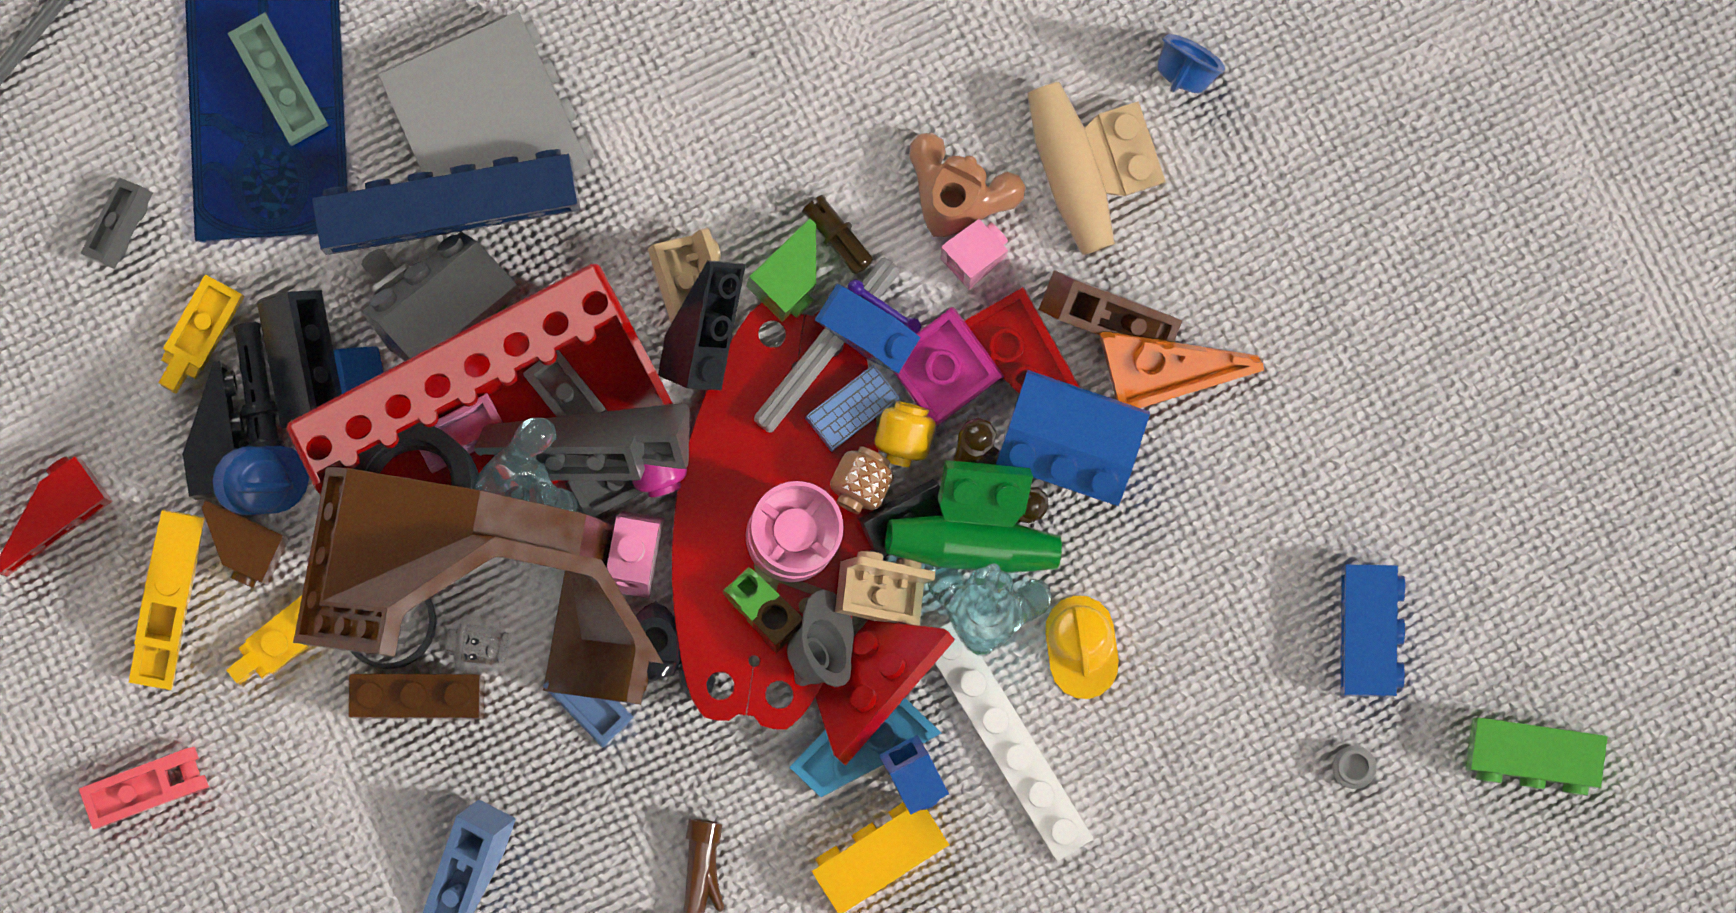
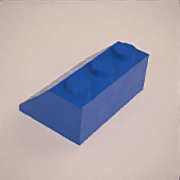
(1073, 437)

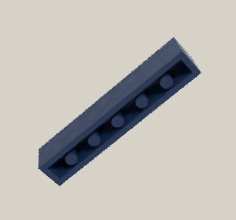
(446, 203)

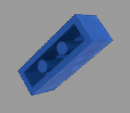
(1371, 631)

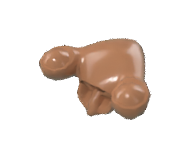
(956, 191)

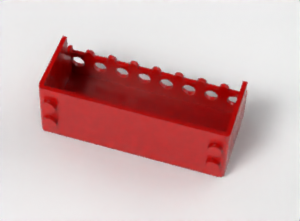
(571, 316)

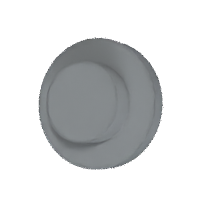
(1354, 767)

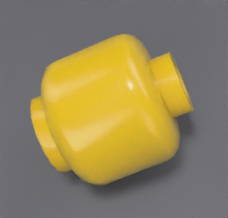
(905, 433)

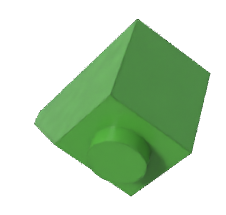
(788, 275)

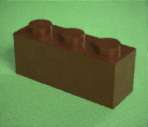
(416, 696)

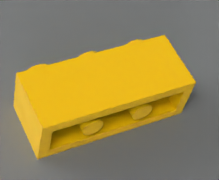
(878, 857)

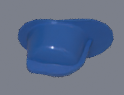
(1188, 64)
(260, 480)

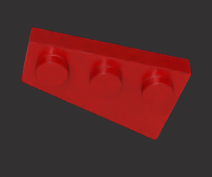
(1019, 340)

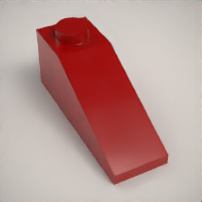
(55, 509)

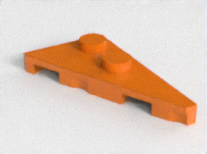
(1157, 370)

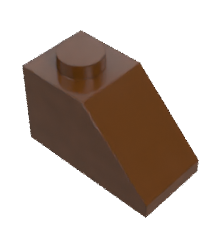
(244, 545)

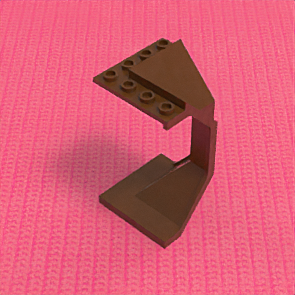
(400, 540)

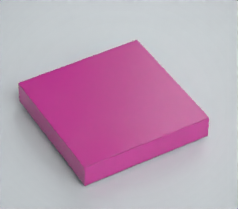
(947, 367)

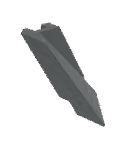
(606, 443)

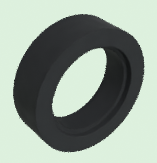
(431, 439)

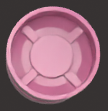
(794, 531)

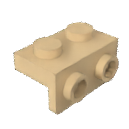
(679, 265)
(882, 588)

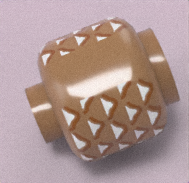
(861, 480)

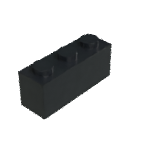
(299, 352)

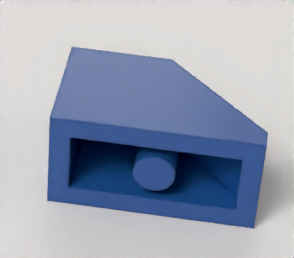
(867, 329)

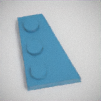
(826, 773)

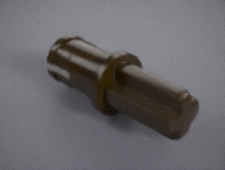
(838, 234)

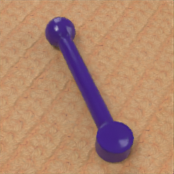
(857, 287)

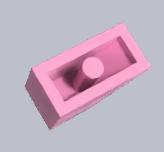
(974, 252)

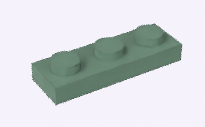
(278, 79)

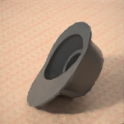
(823, 644)

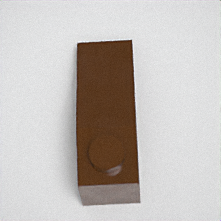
(1104, 311)

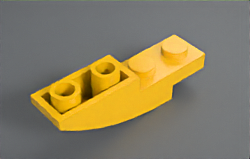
(166, 599)

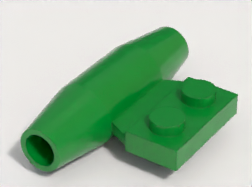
(977, 524)

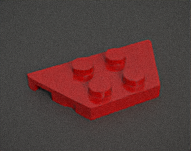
(884, 669)

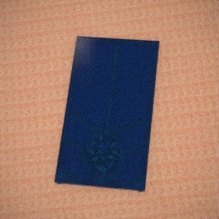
(242, 165)

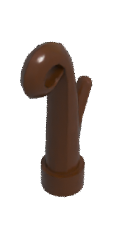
(702, 866)

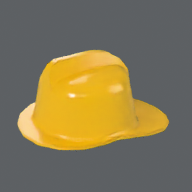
(1082, 647)

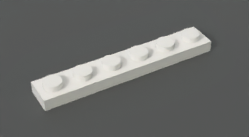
(1013, 749)

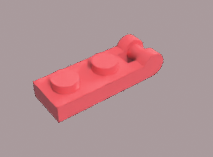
(141, 788)

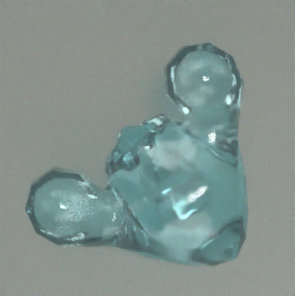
(517, 472)
(986, 608)

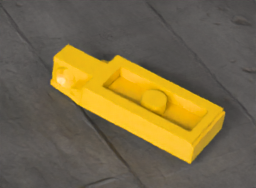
(198, 332)
(269, 646)

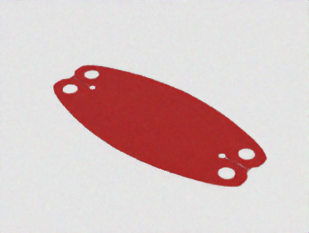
(725, 479)

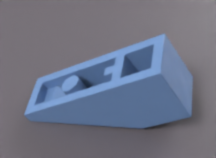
(469, 859)

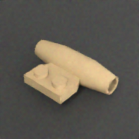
(1088, 163)

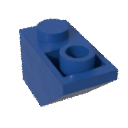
(914, 775)

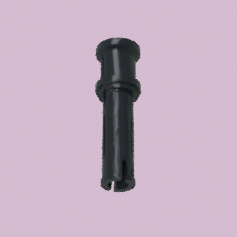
(258, 408)

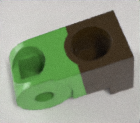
(763, 609)

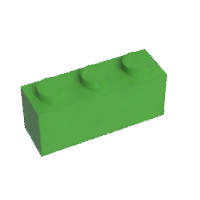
(1536, 755)

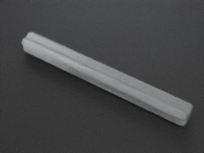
(817, 356)

